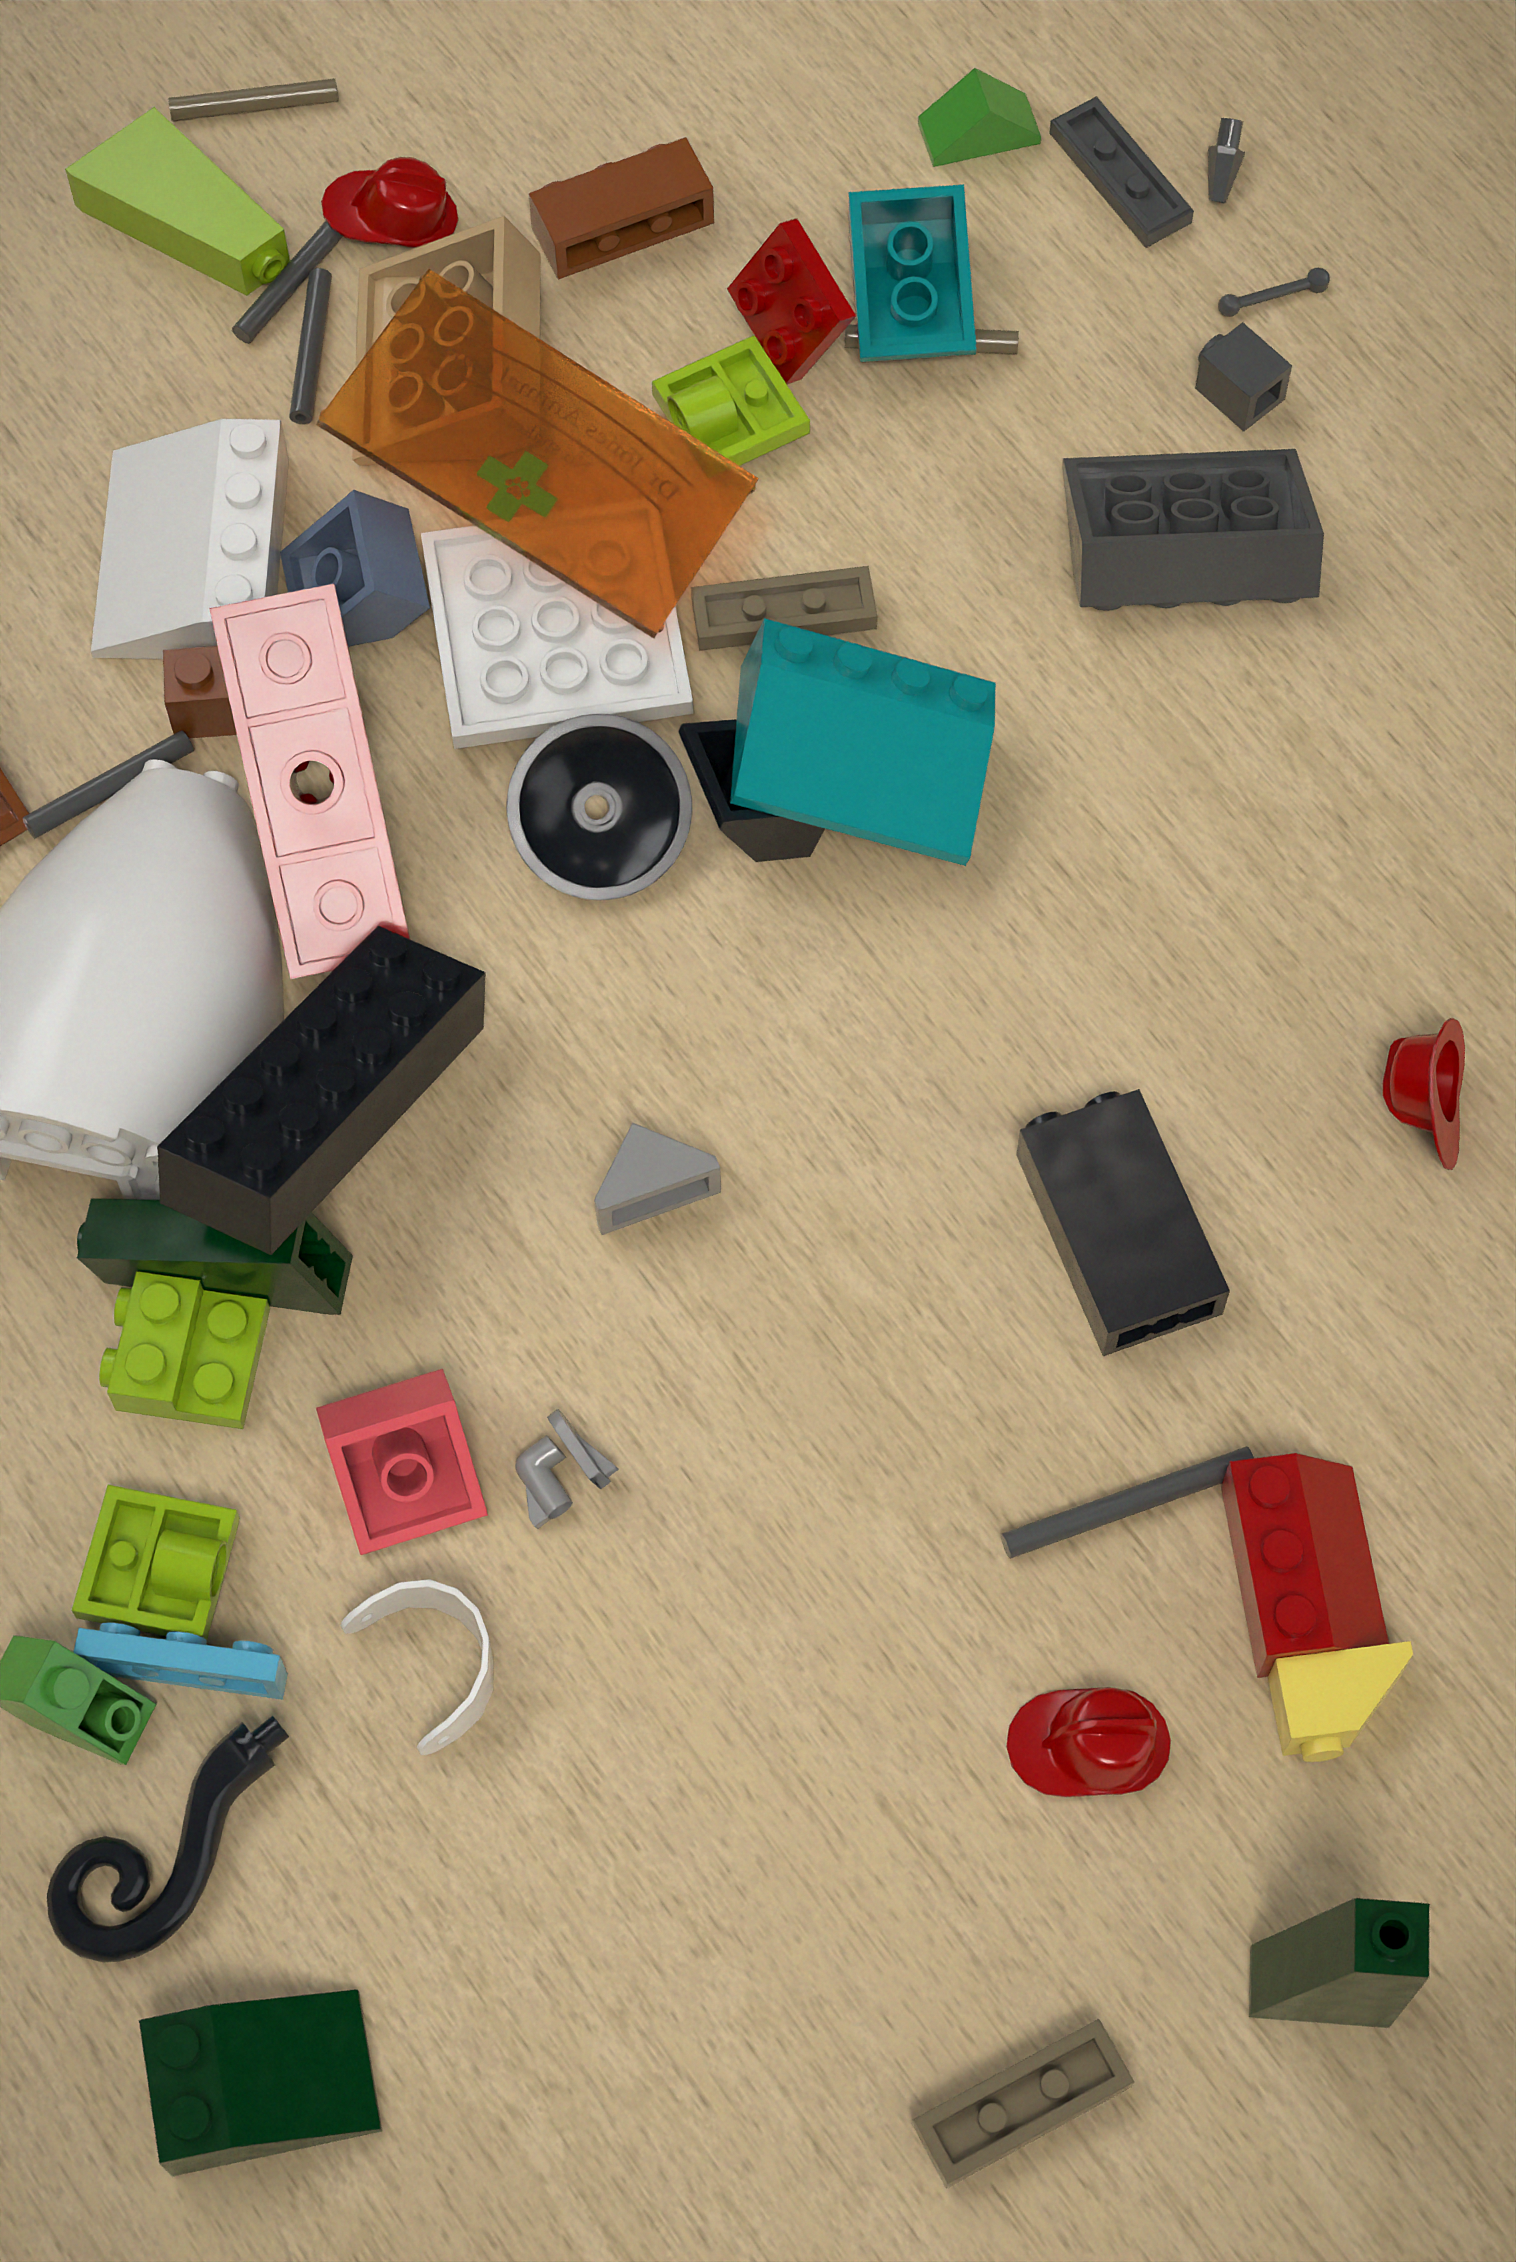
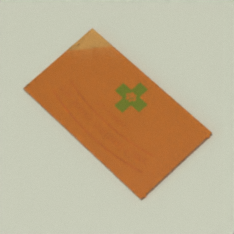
(538, 452)

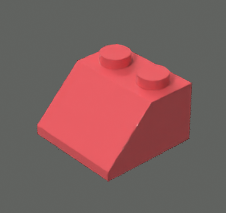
(401, 1461)

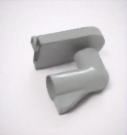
(544, 1492)

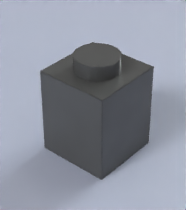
(1242, 376)

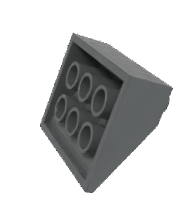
(1192, 529)

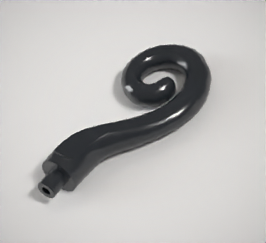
(221, 1778)

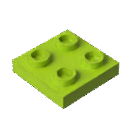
(733, 402)
(156, 1562)

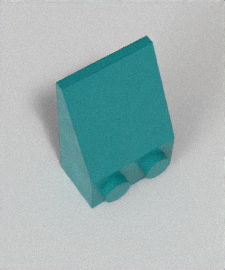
(911, 273)

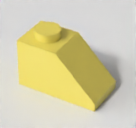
(1331, 1696)

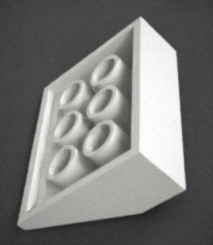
(188, 531)

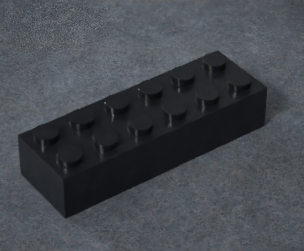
(321, 1090)

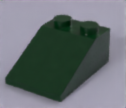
(258, 2078)

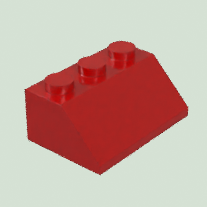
(1301, 1557)

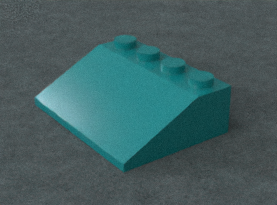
(862, 741)

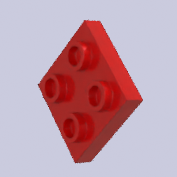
(791, 301)

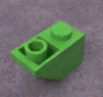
(71, 1698)

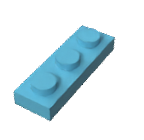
(183, 1660)

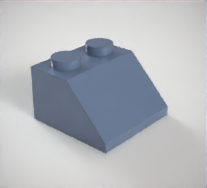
(371, 559)

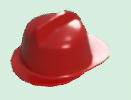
(395, 204)
(1425, 1085)
(1088, 1742)

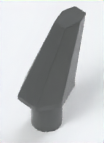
(1225, 159)

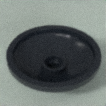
(644, 799)

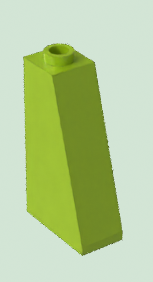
(180, 203)

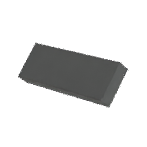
(1121, 172)

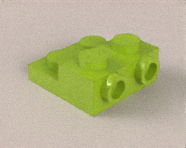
(184, 1351)

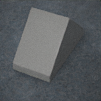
(652, 1178)

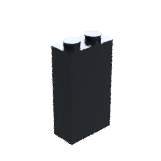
(1121, 1221)

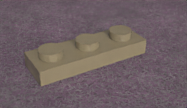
(812, 601)
(1022, 2103)

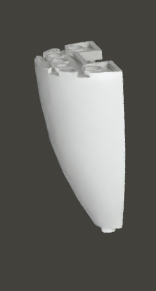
(134, 976)

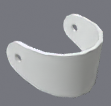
(451, 1602)

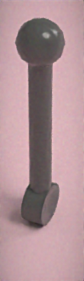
(1316, 281)

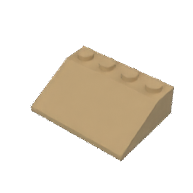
(485, 261)

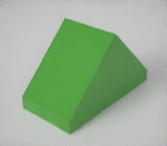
(977, 120)

